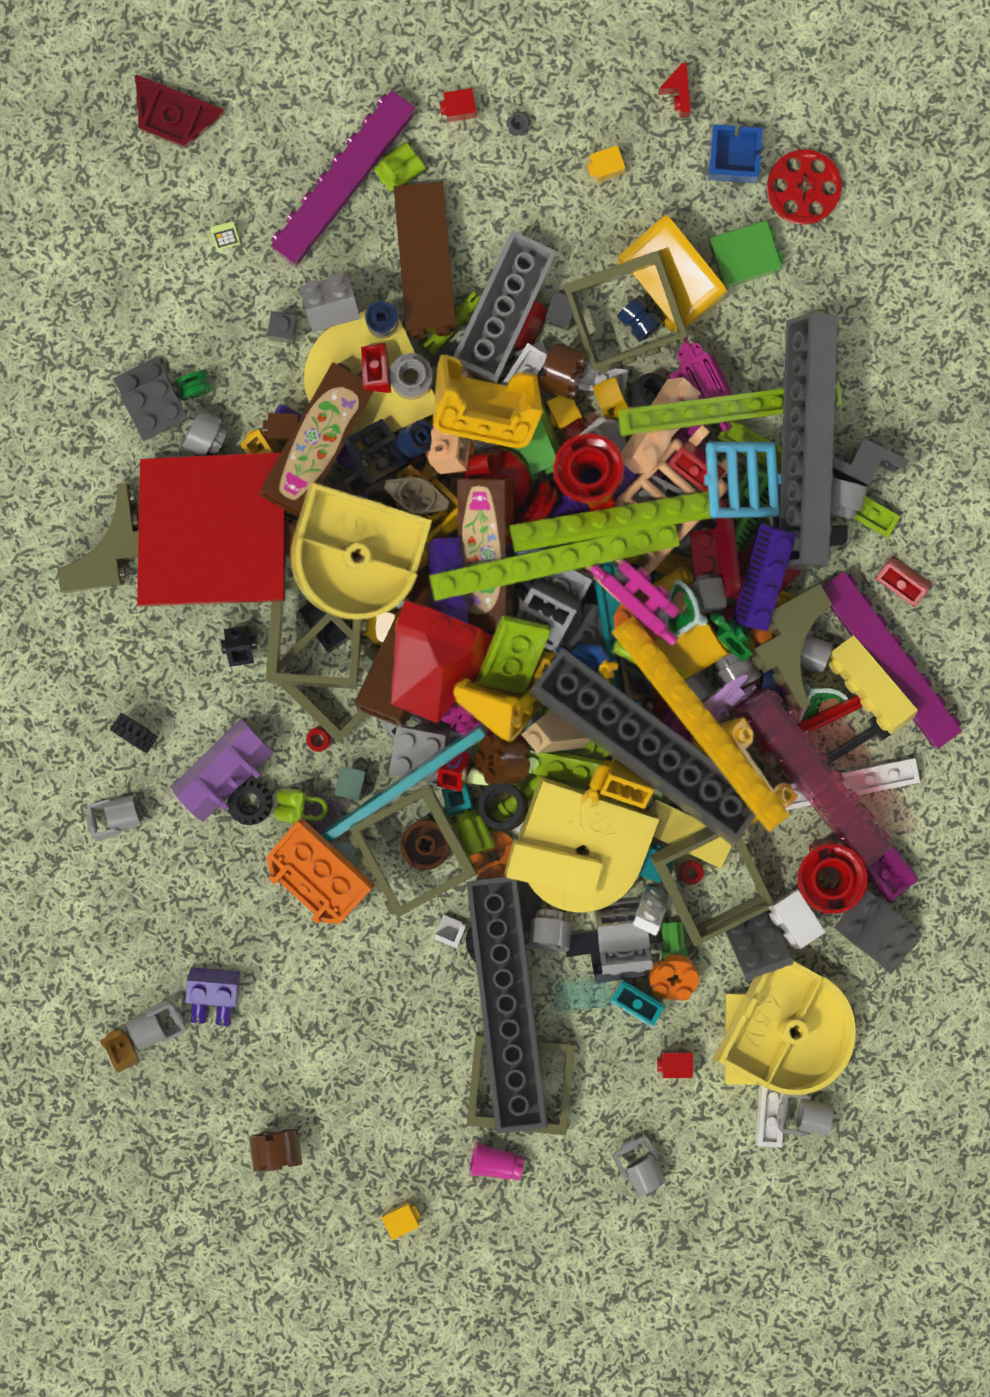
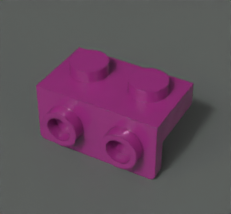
(891, 875)

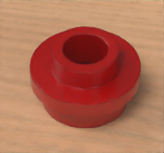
(318, 747)
(698, 875)

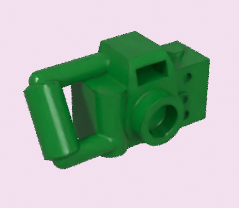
(734, 636)

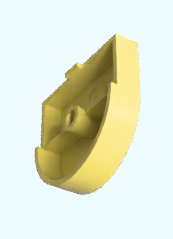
(343, 345)
(339, 524)
(608, 831)
(760, 1039)

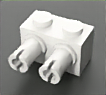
(796, 920)

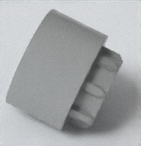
(408, 363)
(205, 434)
(847, 498)
(732, 668)
(550, 931)

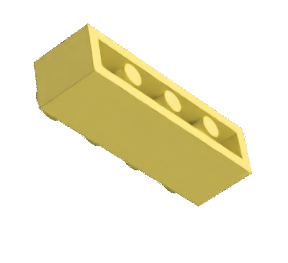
(872, 685)

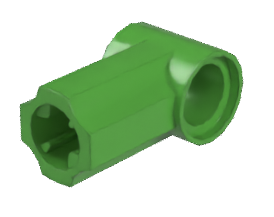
(673, 939)

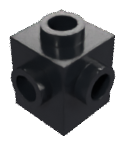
(239, 645)

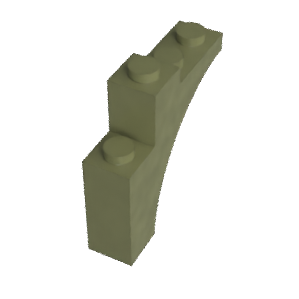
(101, 565)
(783, 653)

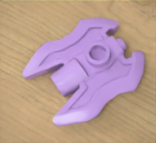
(728, 698)

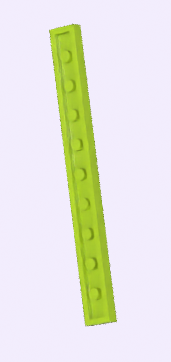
(705, 411)
(552, 561)

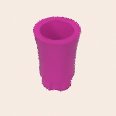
(495, 1163)

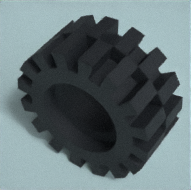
(133, 733)
(257, 816)

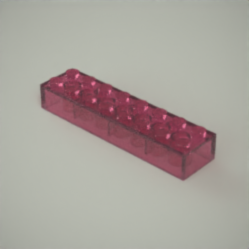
(813, 775)

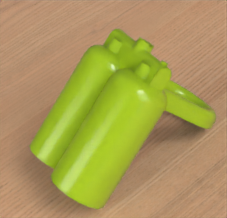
(399, 167)
(292, 806)
(473, 832)

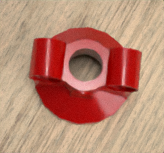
(589, 452)
(502, 463)
(851, 880)

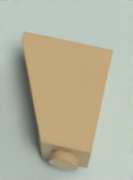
(554, 734)

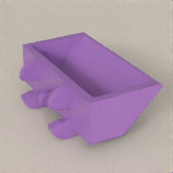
(221, 770)

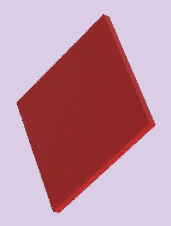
(209, 532)

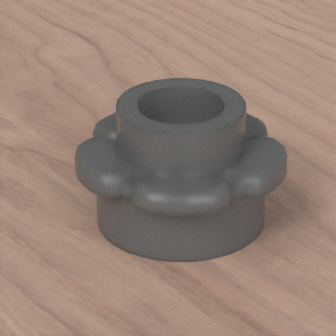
(522, 119)

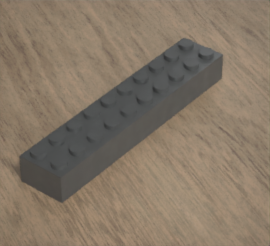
(808, 437)
(643, 745)
(507, 1005)

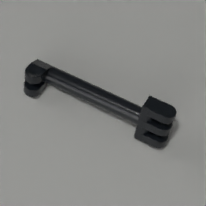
(858, 740)

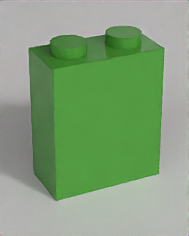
(746, 254)
(541, 450)

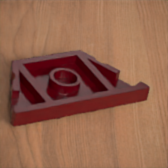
(172, 113)

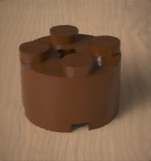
(562, 370)
(502, 760)
(421, 858)
(275, 1150)

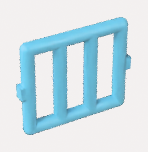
(751, 450)

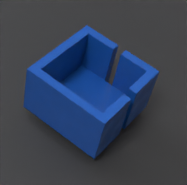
(733, 157)

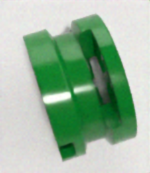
(194, 384)

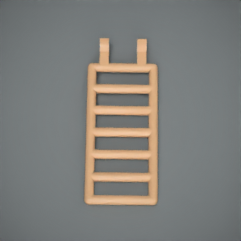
(643, 481)

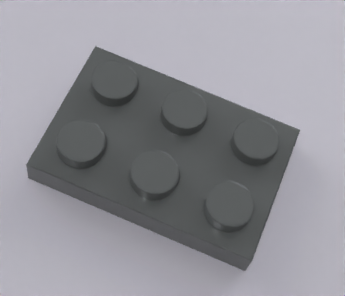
(759, 946)

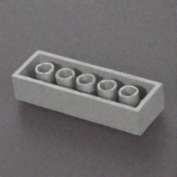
(503, 307)

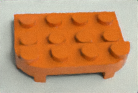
(317, 874)

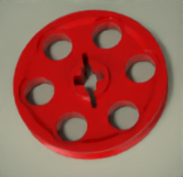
(812, 179)
(538, 504)

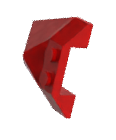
(431, 658)

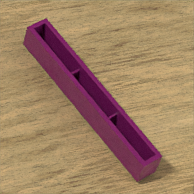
(343, 178)
(870, 630)

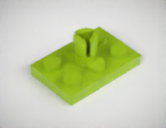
(513, 654)

